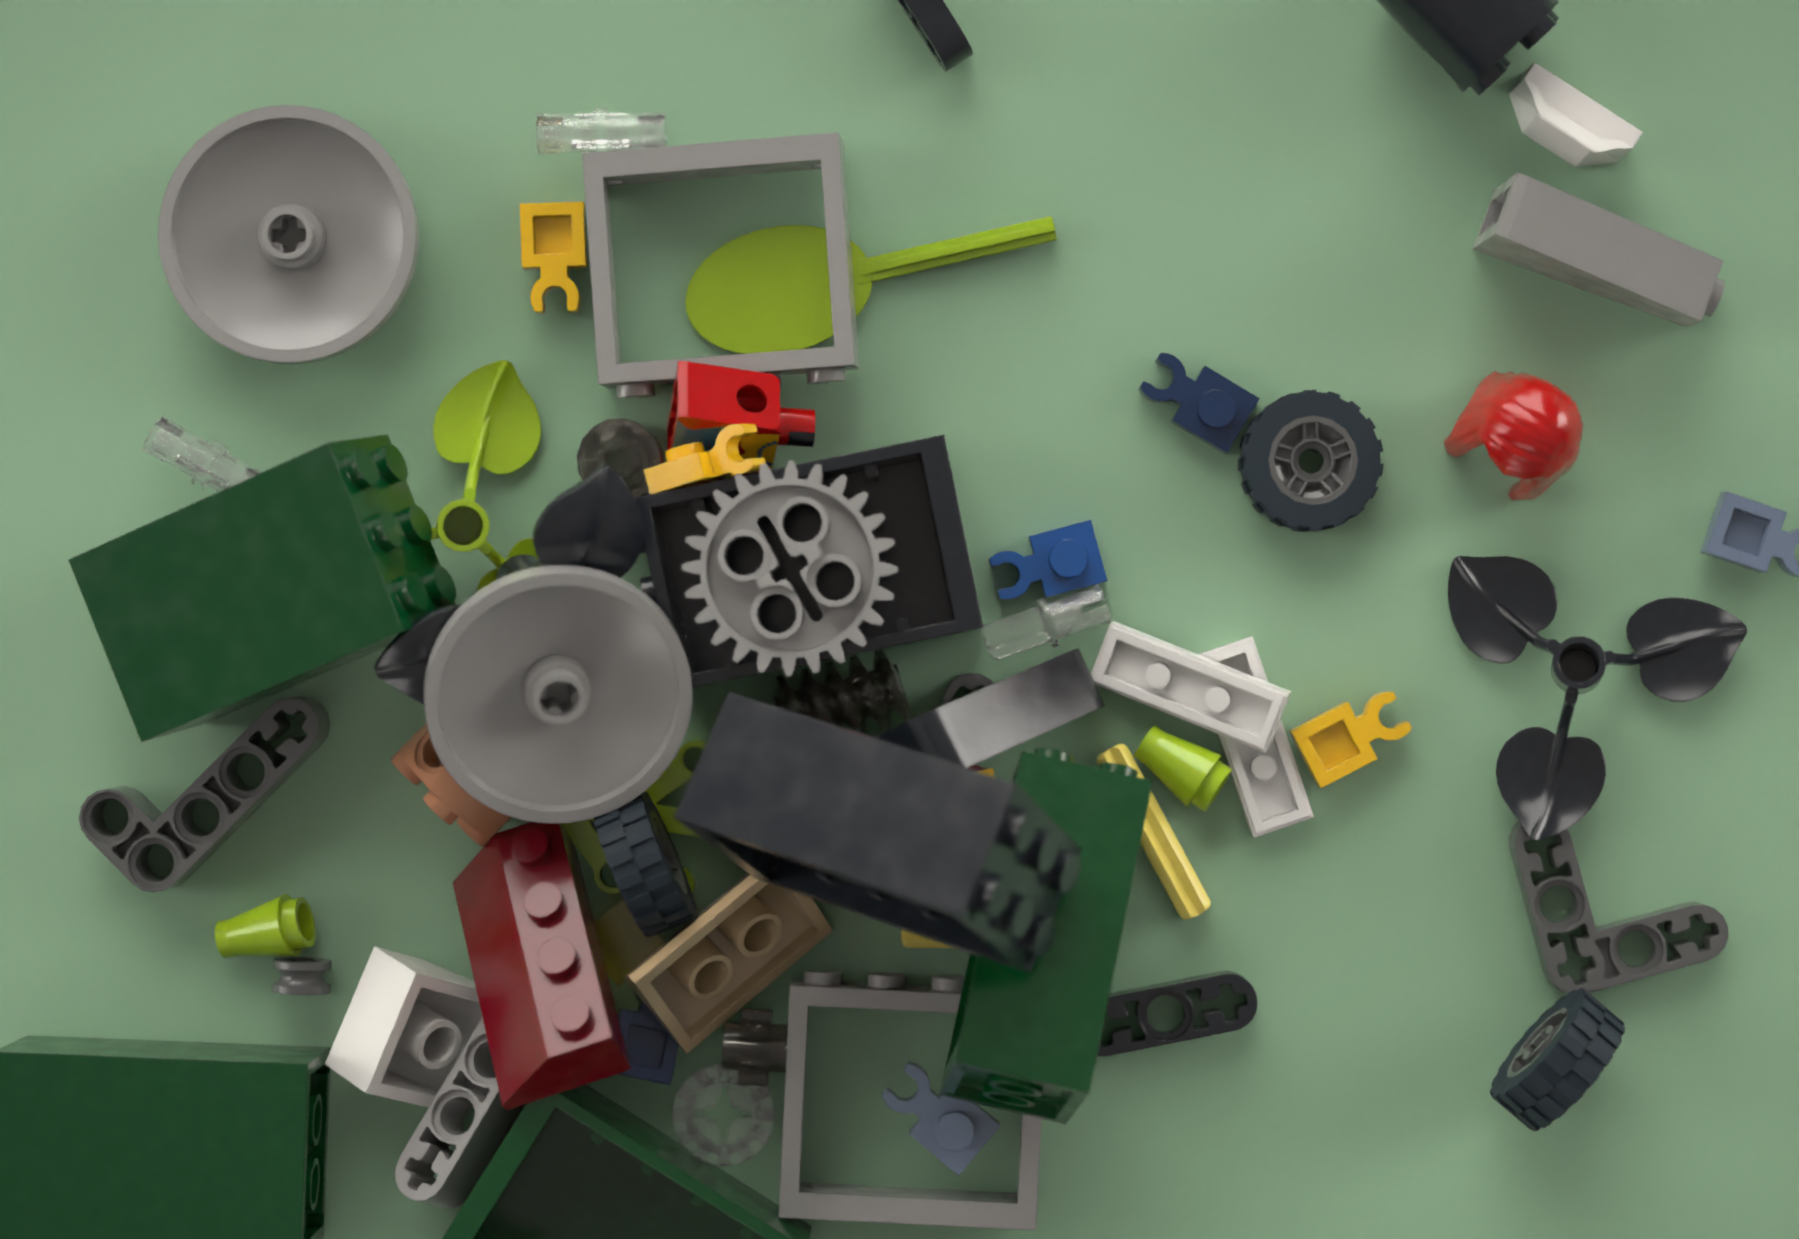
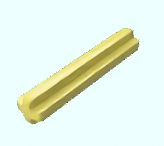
(1164, 848)

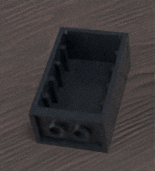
(921, 513)
(882, 831)

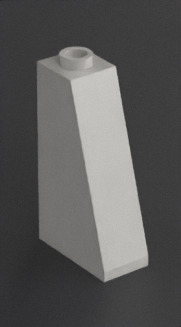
(1598, 251)

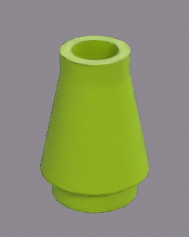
(1184, 767)
(270, 929)

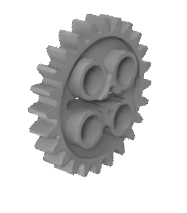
(737, 598)

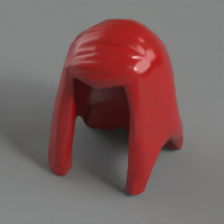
(1526, 428)

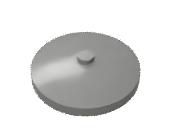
(288, 234)
(557, 694)

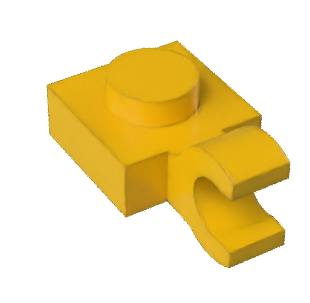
(693, 466)

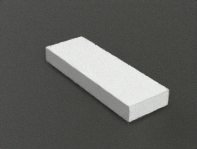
(1190, 686)
(1264, 782)

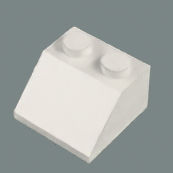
(404, 1027)

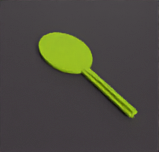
(775, 285)

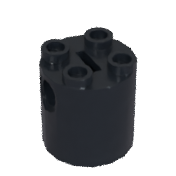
(1473, 34)

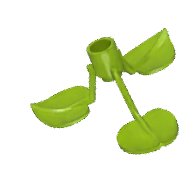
(491, 425)

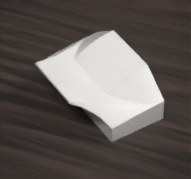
(1569, 120)

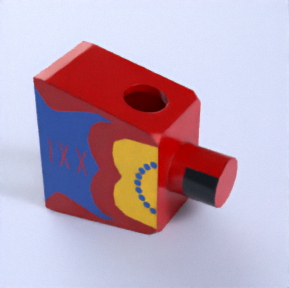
(715, 396)

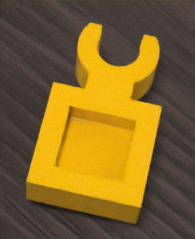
(554, 243)
(1339, 740)

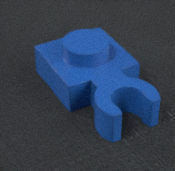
(1060, 559)

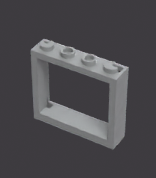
(710, 161)
(887, 1203)

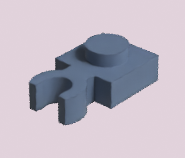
(1750, 535)
(945, 1125)

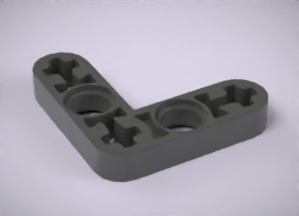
(1602, 942)

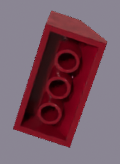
(538, 965)

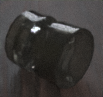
(623, 446)

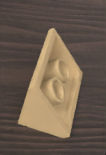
(726, 957)

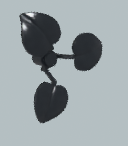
(584, 526)
(1503, 605)

